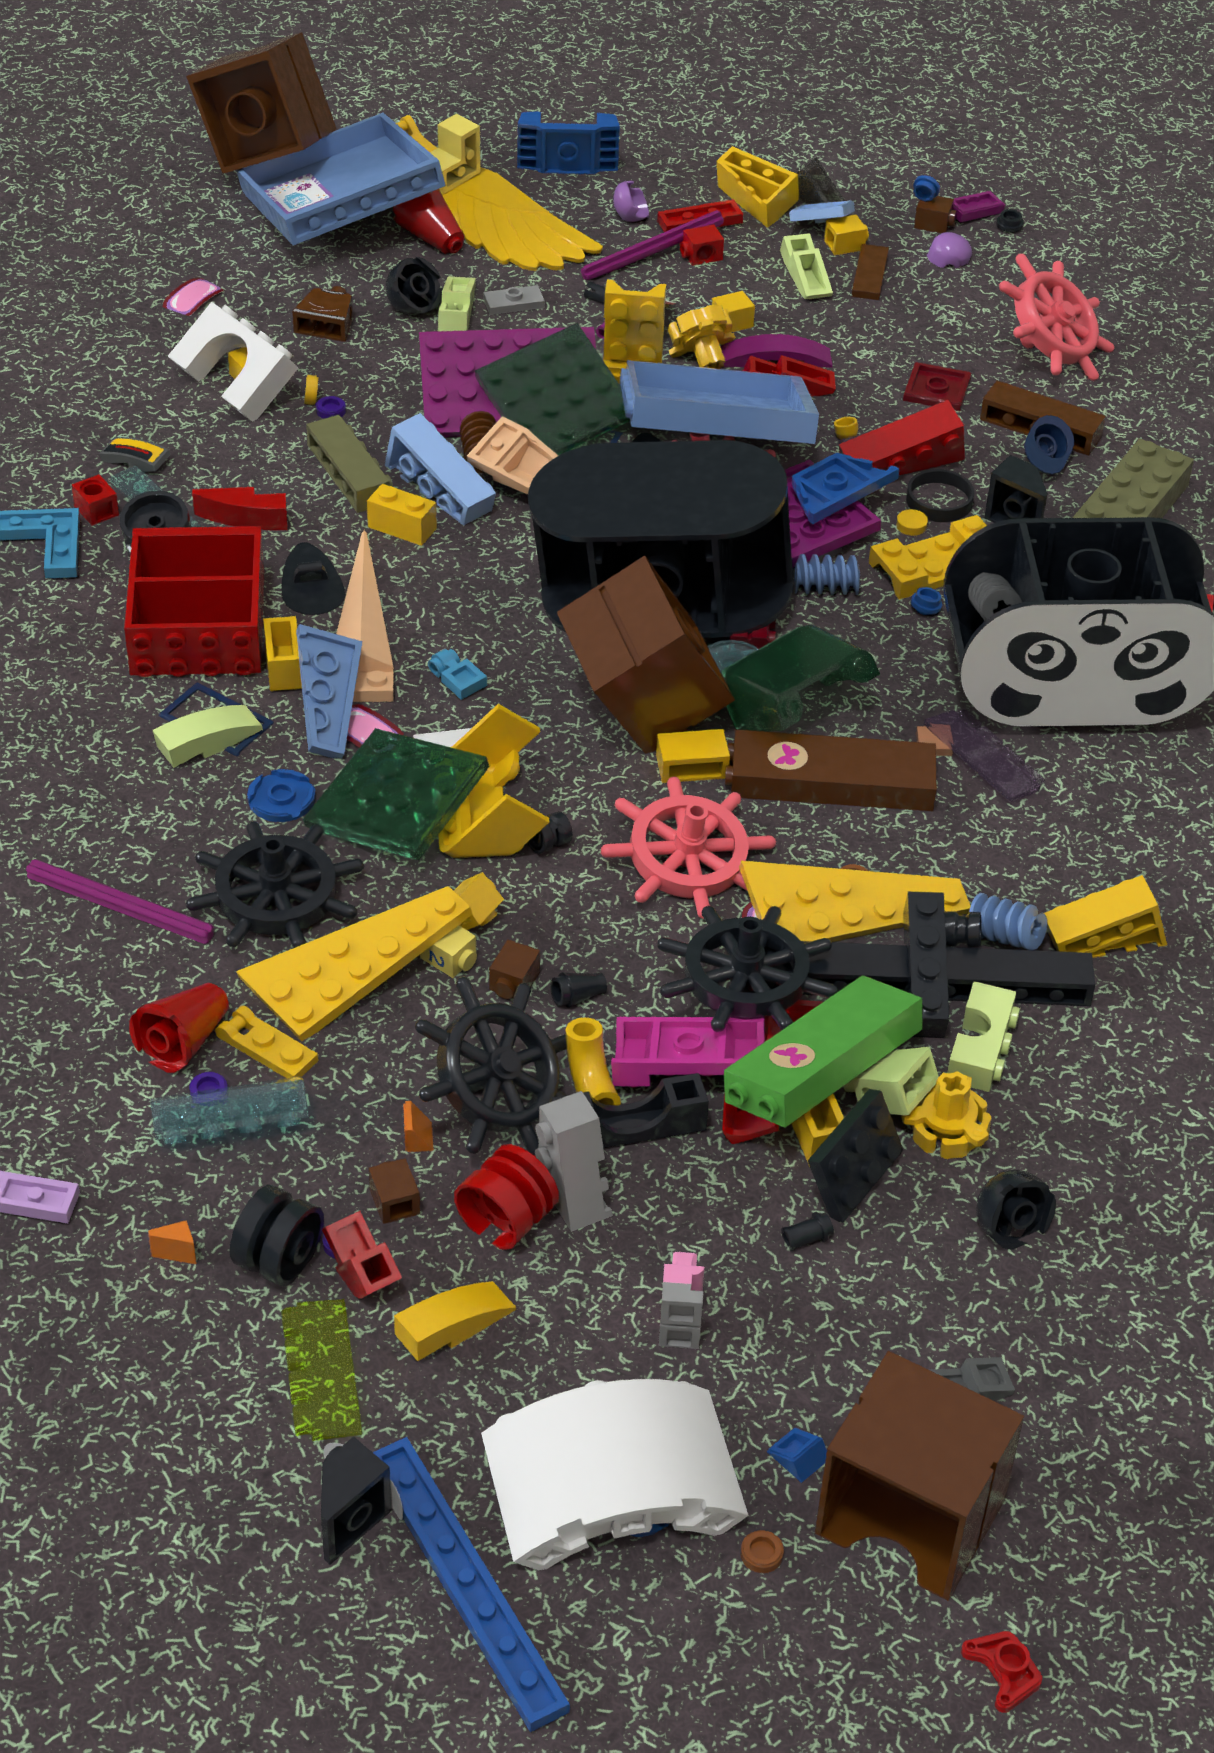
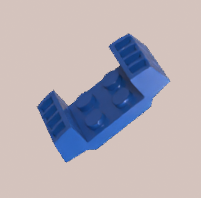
(568, 147)

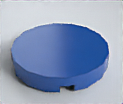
(281, 796)

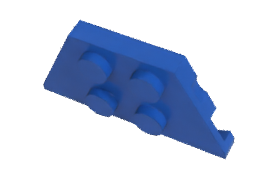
(838, 483)

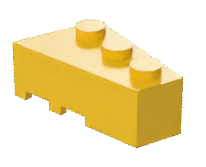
(757, 185)
(1108, 920)

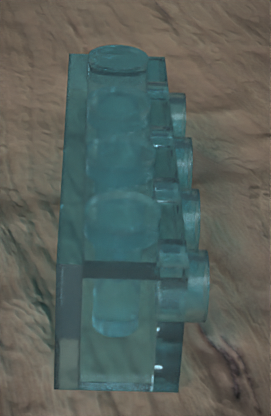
(229, 1108)

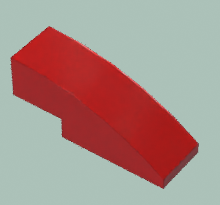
(817, 379)
(241, 507)

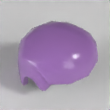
(630, 202)
(949, 249)

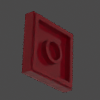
(936, 384)

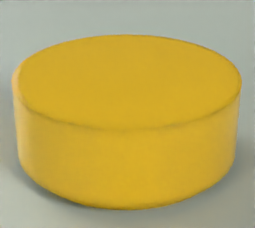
(311, 389)
(912, 522)

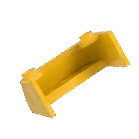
(487, 819)

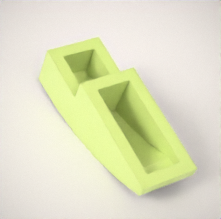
(805, 266)
(456, 304)
(205, 732)

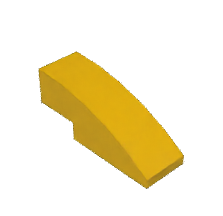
(450, 1317)

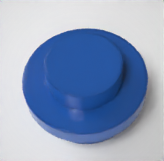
(926, 188)
(926, 601)

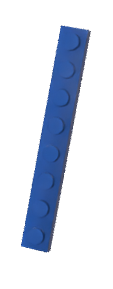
(473, 1590)

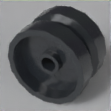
(152, 510)
(276, 1235)

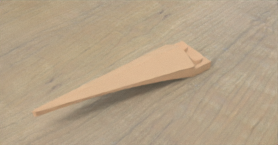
(510, 455)
(364, 621)

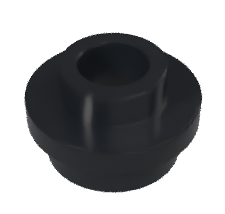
(1010, 220)

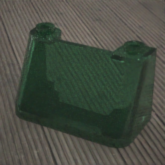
(771, 677)

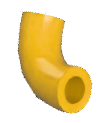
(588, 1060)

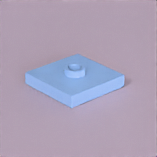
(822, 211)

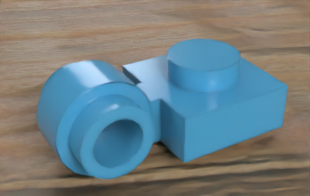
(460, 677)

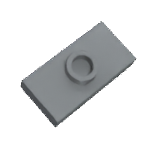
(513, 299)

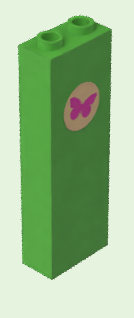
(822, 1051)

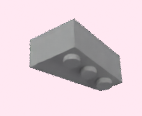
(571, 1152)

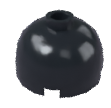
(414, 286)
(1016, 1201)

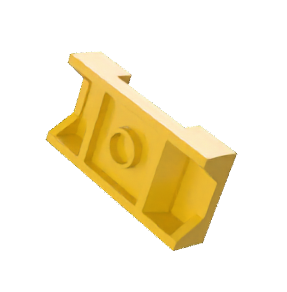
(633, 326)
(922, 561)

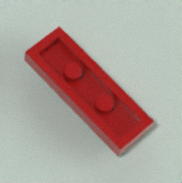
(675, 217)

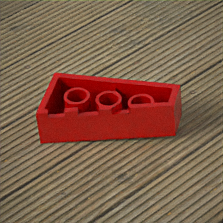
(914, 442)

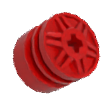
(509, 1192)

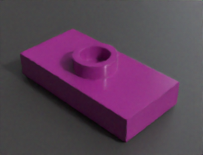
(977, 206)

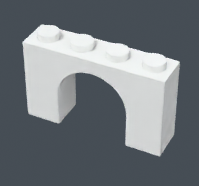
(218, 333)

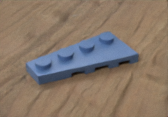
(328, 686)

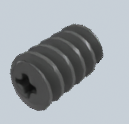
(991, 594)

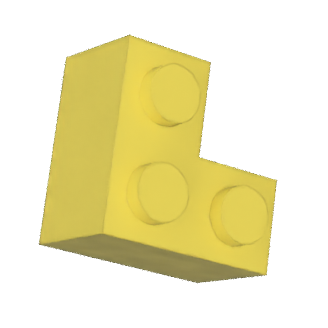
(458, 151)

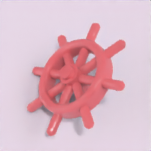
(1056, 317)
(687, 845)

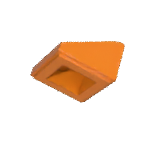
(417, 1129)
(173, 1243)

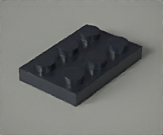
(855, 1155)

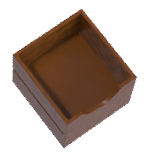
(262, 103)
(644, 655)
(920, 1469)

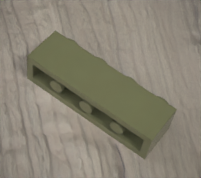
(346, 460)

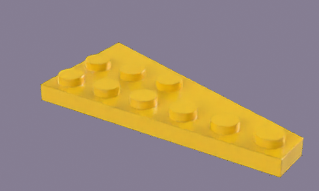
(840, 901)
(332, 973)

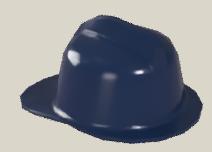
(1049, 444)

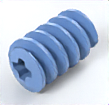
(827, 574)
(1010, 922)

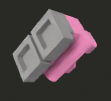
(681, 1302)

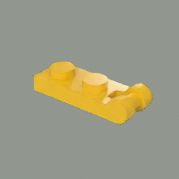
(266, 1044)

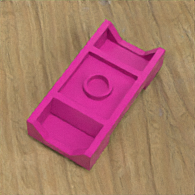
(679, 1047)

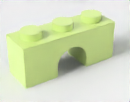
(990, 1014)

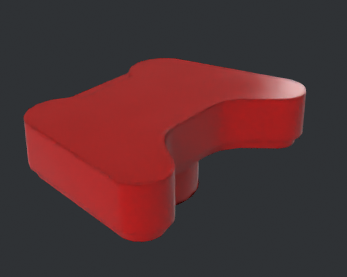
(1008, 1663)

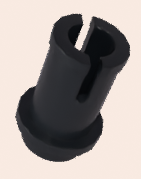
(598, 294)
(808, 1231)

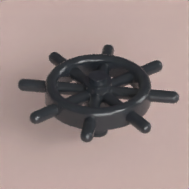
(275, 885)
(746, 968)
(495, 1066)

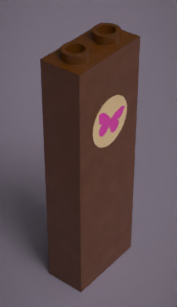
(832, 770)

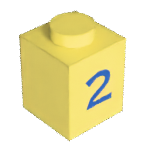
(452, 952)

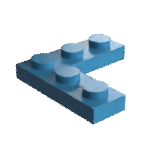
(59, 529)

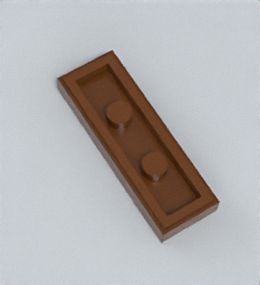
(870, 272)

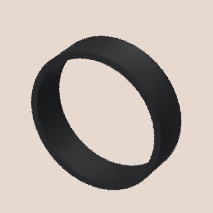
(945, 477)

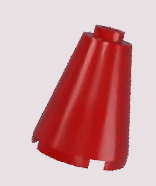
(431, 221)
(176, 1024)

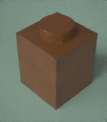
(935, 214)
(512, 966)
(394, 1190)

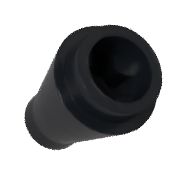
(576, 987)

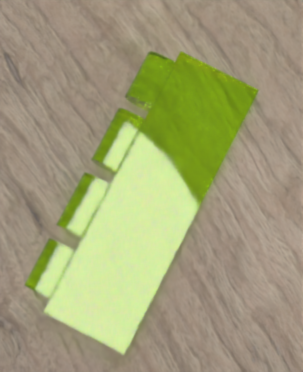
(321, 1370)

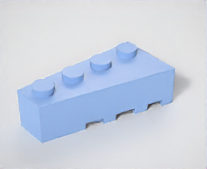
(438, 469)

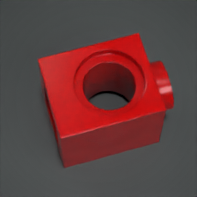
(702, 245)
(95, 499)

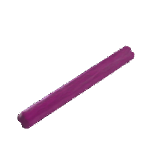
(647, 247)
(120, 901)

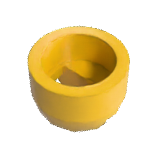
(846, 427)

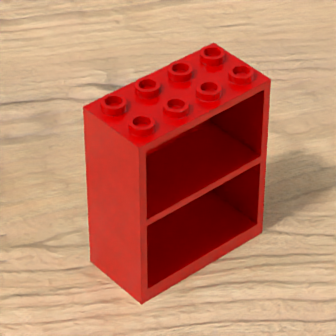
(195, 601)

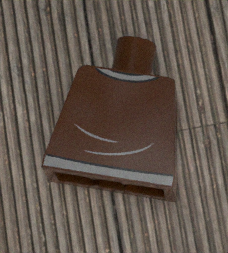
(324, 314)

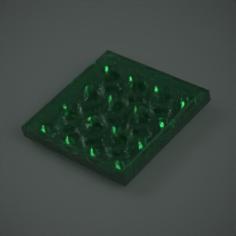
(556, 390)
(397, 793)

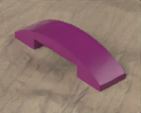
(772, 347)

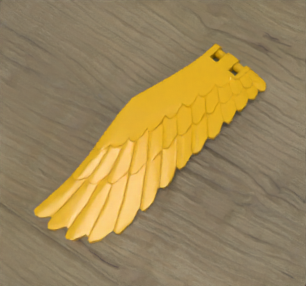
(508, 221)

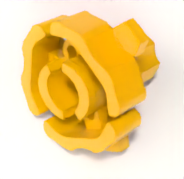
(702, 333)
(952, 1114)

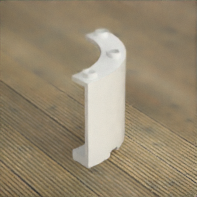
(613, 1464)

